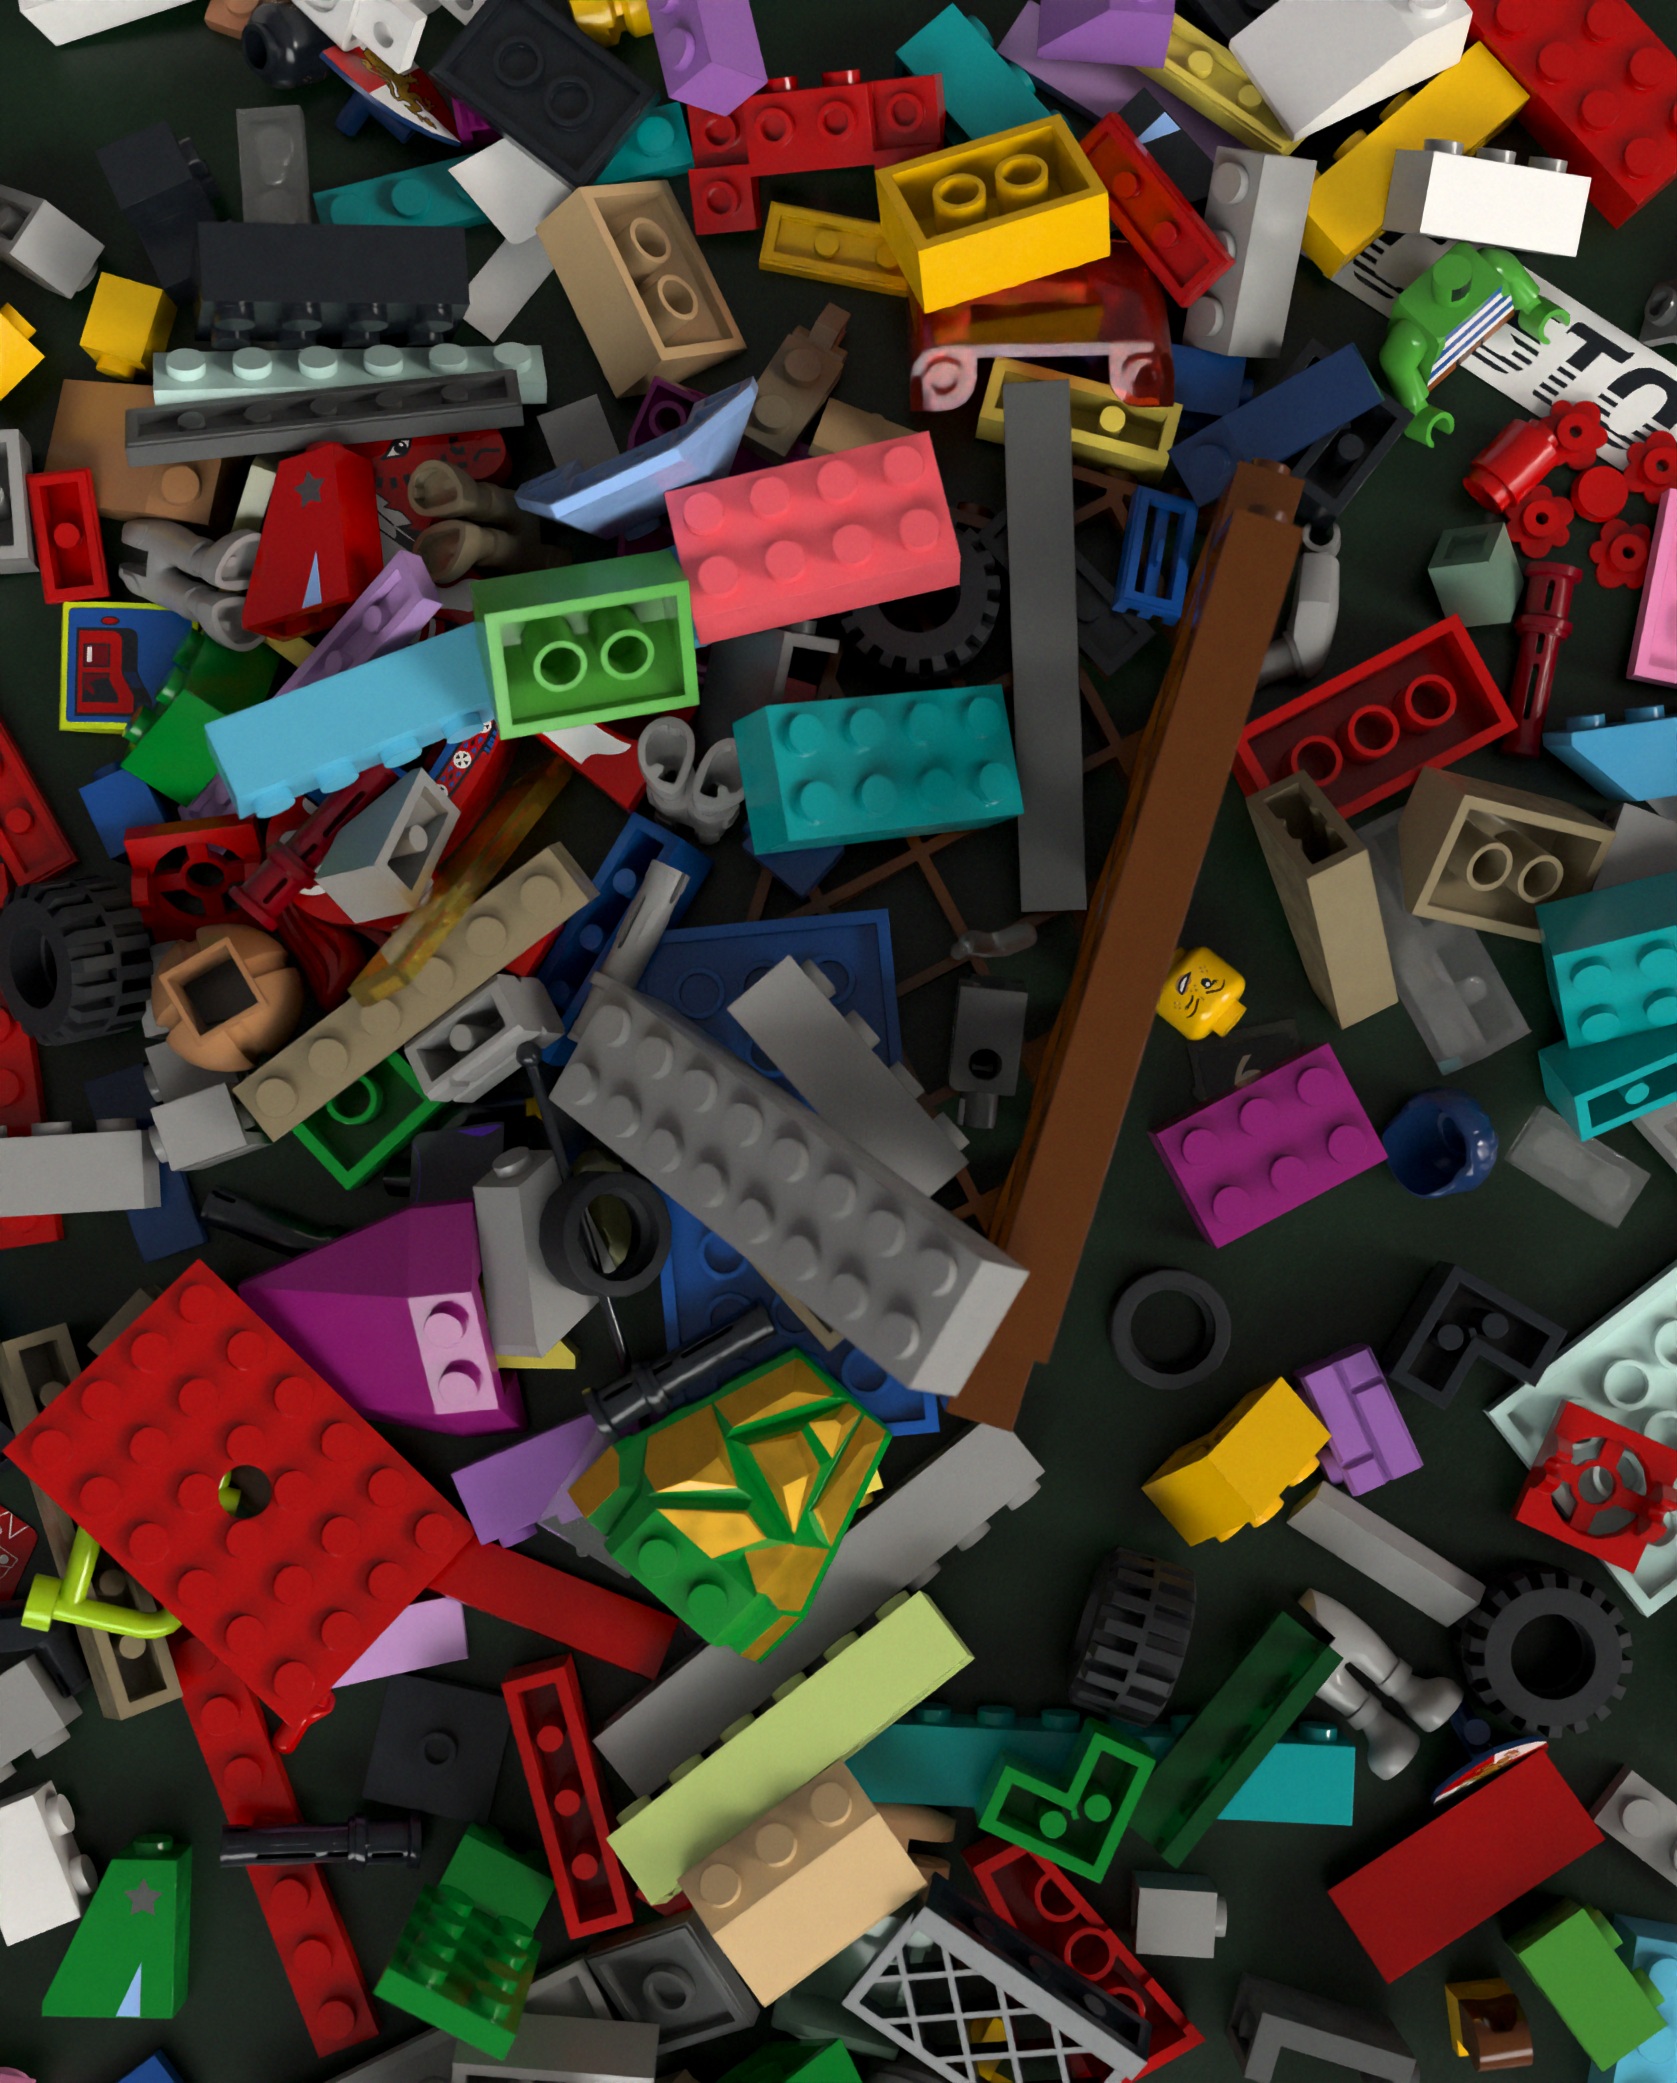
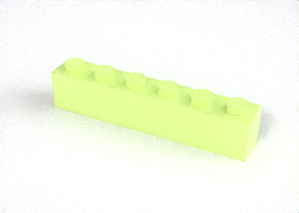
(809, 1729)

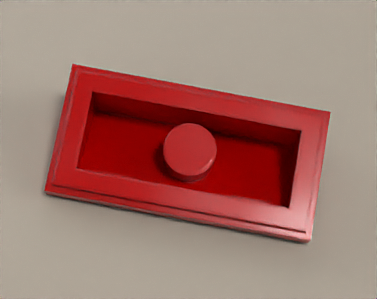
(68, 535)

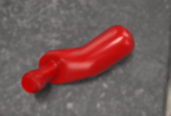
(287, 1739)

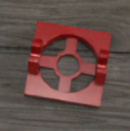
(151, 842)
(1554, 1465)

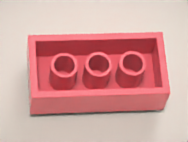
(814, 537)

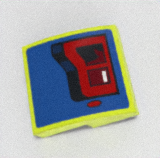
(114, 661)

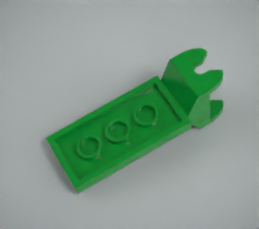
(471, 1942)

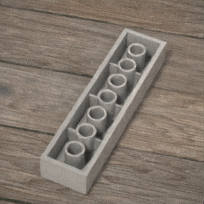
(789, 1192)

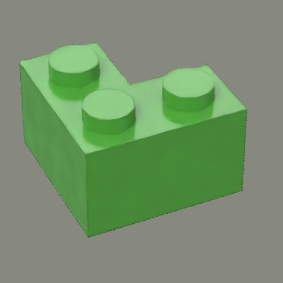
(1577, 1970)

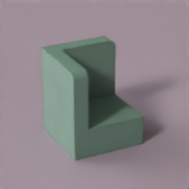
(1477, 574)

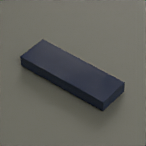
(177, 1222)

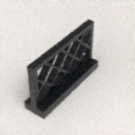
(1018, 1969)

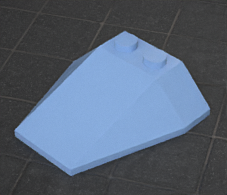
(630, 488)

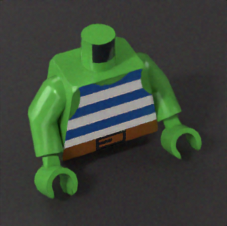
(1448, 318)

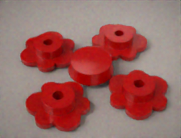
(1596, 496)

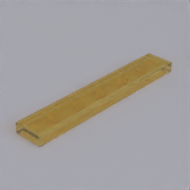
(460, 884)

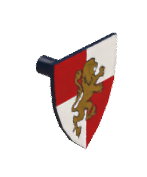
(398, 101)
(1485, 1759)

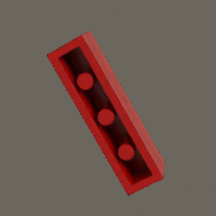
(569, 1794)

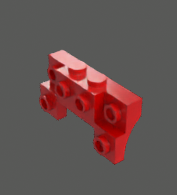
(807, 130)

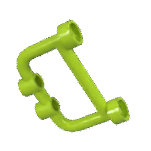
(67, 1600)

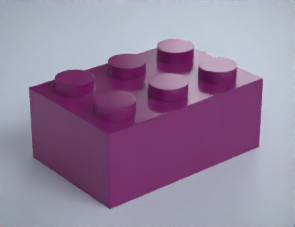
(1267, 1144)

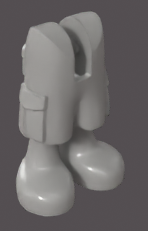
(680, 795)

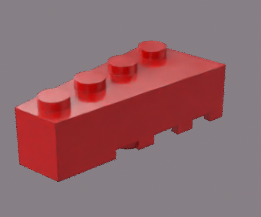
(1051, 1912)

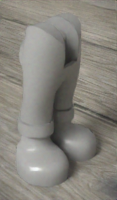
(179, 551)
(1424, 1700)

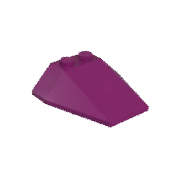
(397, 1321)

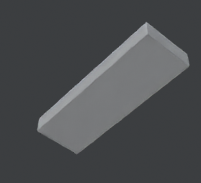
(1386, 1554)

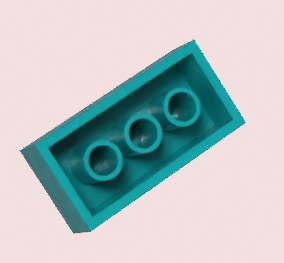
(877, 767)
(1612, 959)

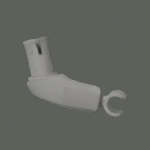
(1312, 615)

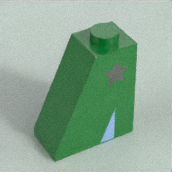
(132, 1939)

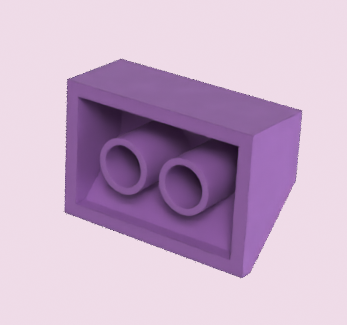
(1106, 31)

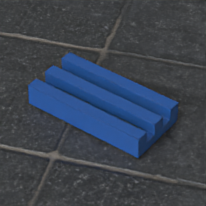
(1146, 600)

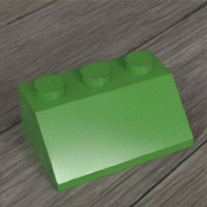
(586, 643)

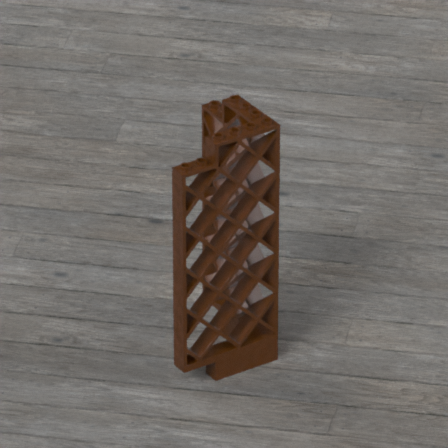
(1134, 910)

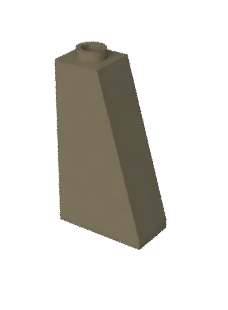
(1326, 897)

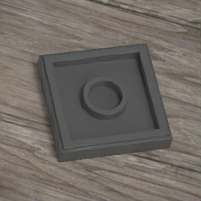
(673, 1978)

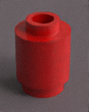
(1511, 465)

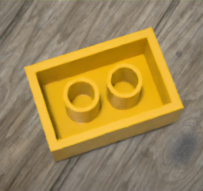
(993, 213)

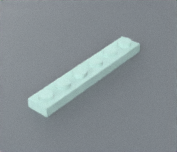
(252, 371)

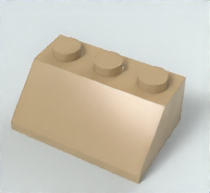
(639, 284)
(802, 1883)

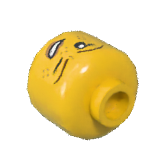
(1201, 994)

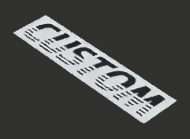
(1581, 363)

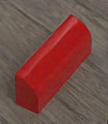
(1465, 1865)

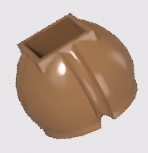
(248, 1035)

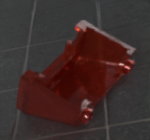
(1088, 310)

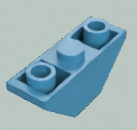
(1621, 758)

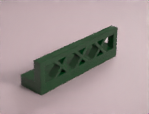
(1231, 1736)

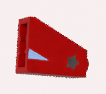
(315, 544)

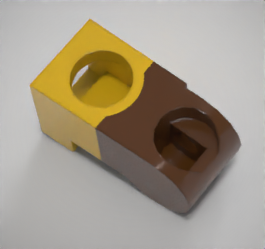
(1488, 2025)

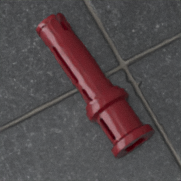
(1535, 626)
(294, 864)

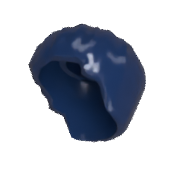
(1440, 1143)

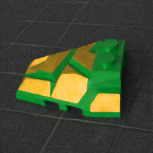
(738, 1499)

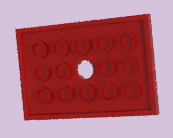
(140, 1466)

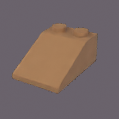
(92, 435)

